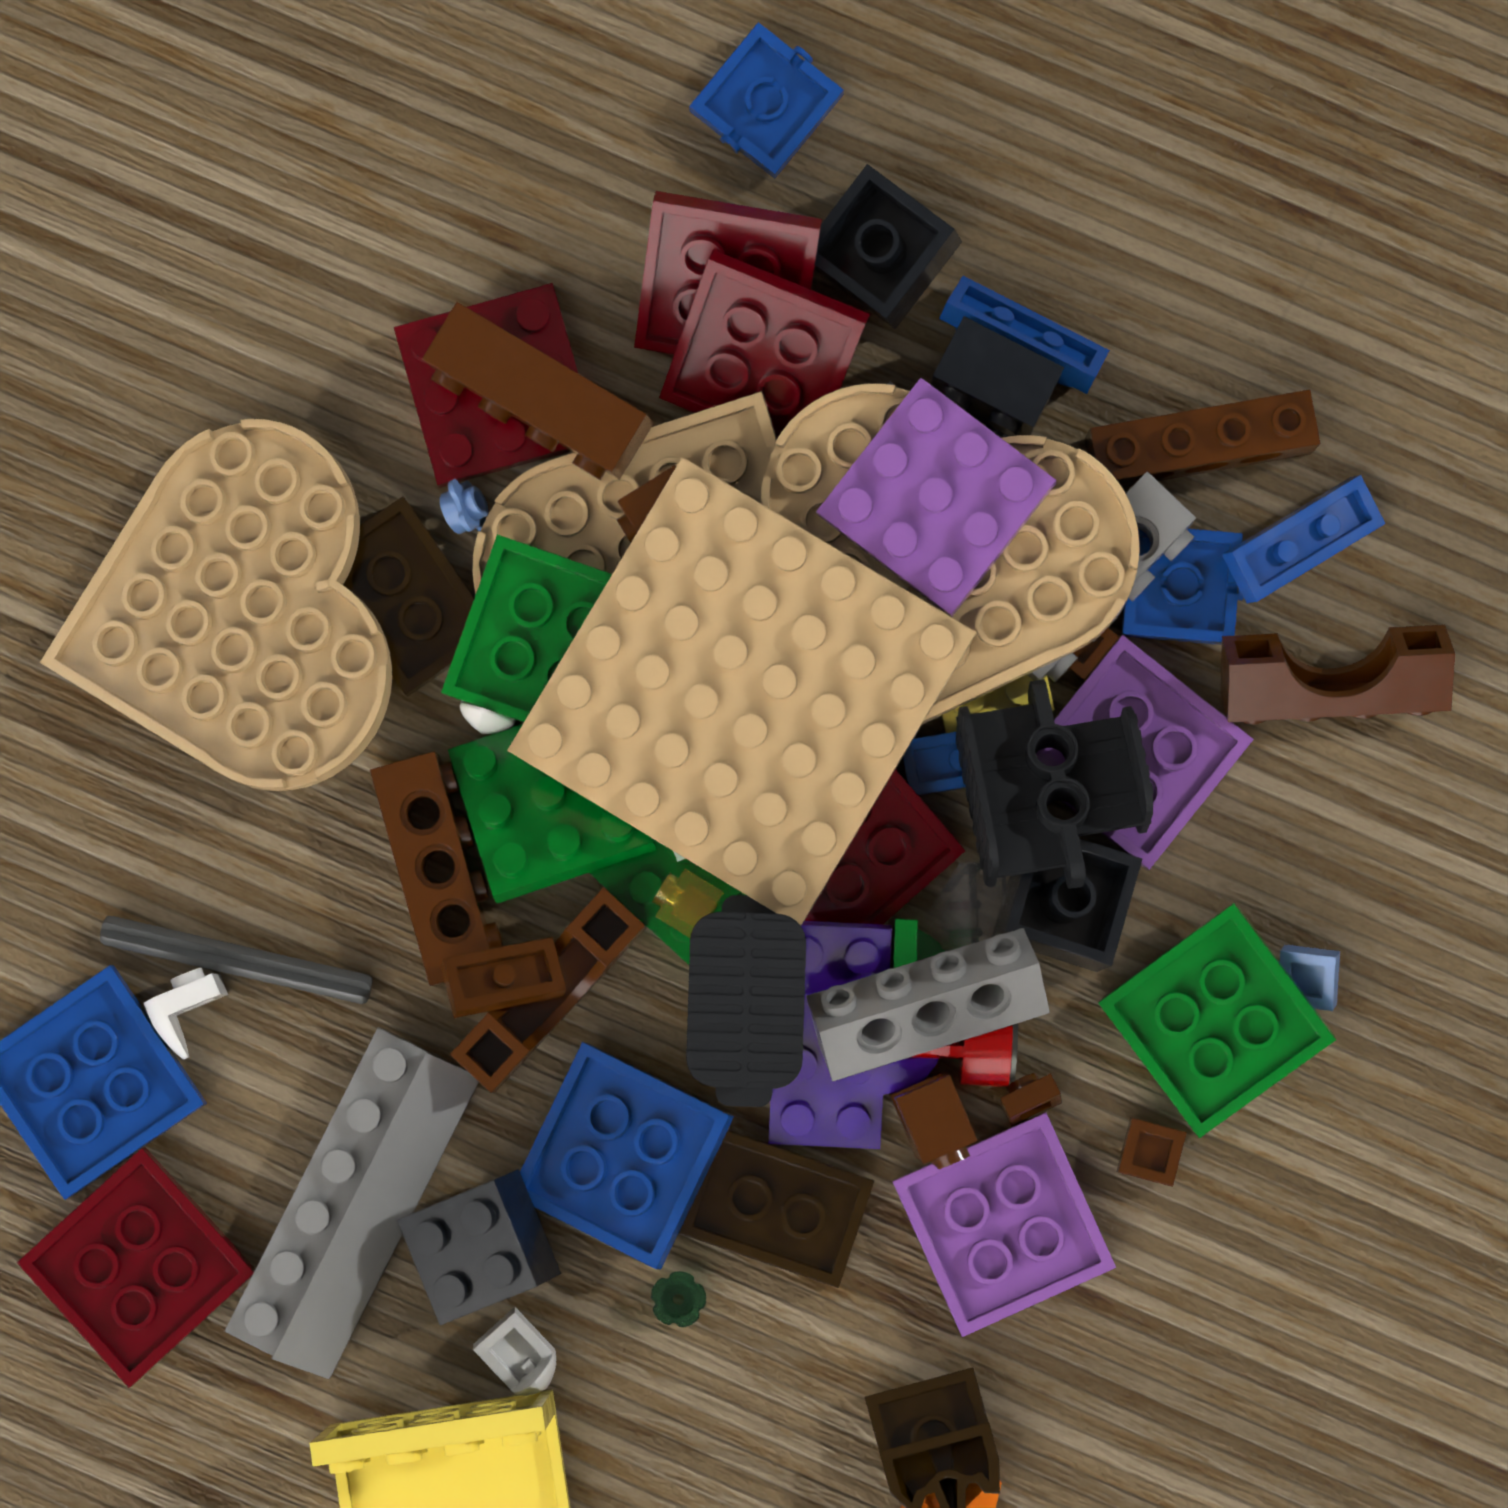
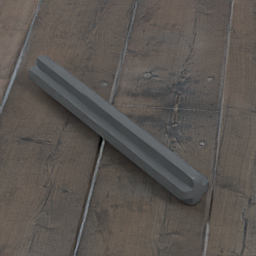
(236, 959)

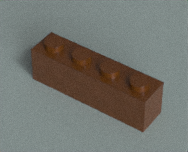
(537, 391)

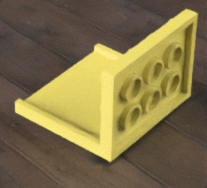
(450, 1456)

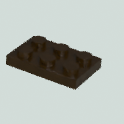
(410, 593)
(779, 1208)

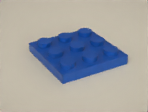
(92, 1082)
(623, 1155)

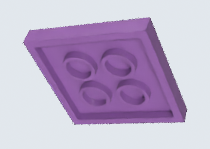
(936, 497)
(1183, 738)
(1004, 1225)

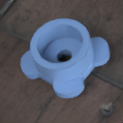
(463, 507)

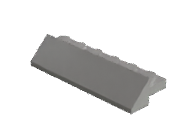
(349, 1202)

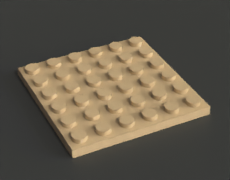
(741, 691)

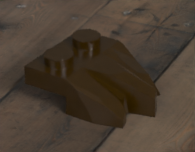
(935, 1440)

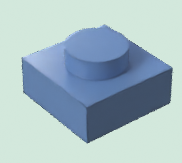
(1314, 973)

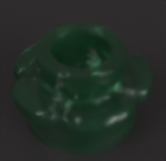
(669, 1312)

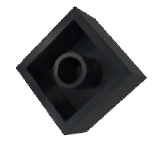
(883, 246)
(996, 379)
(1073, 923)
(479, 1247)

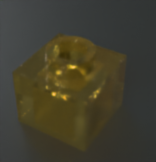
(686, 901)

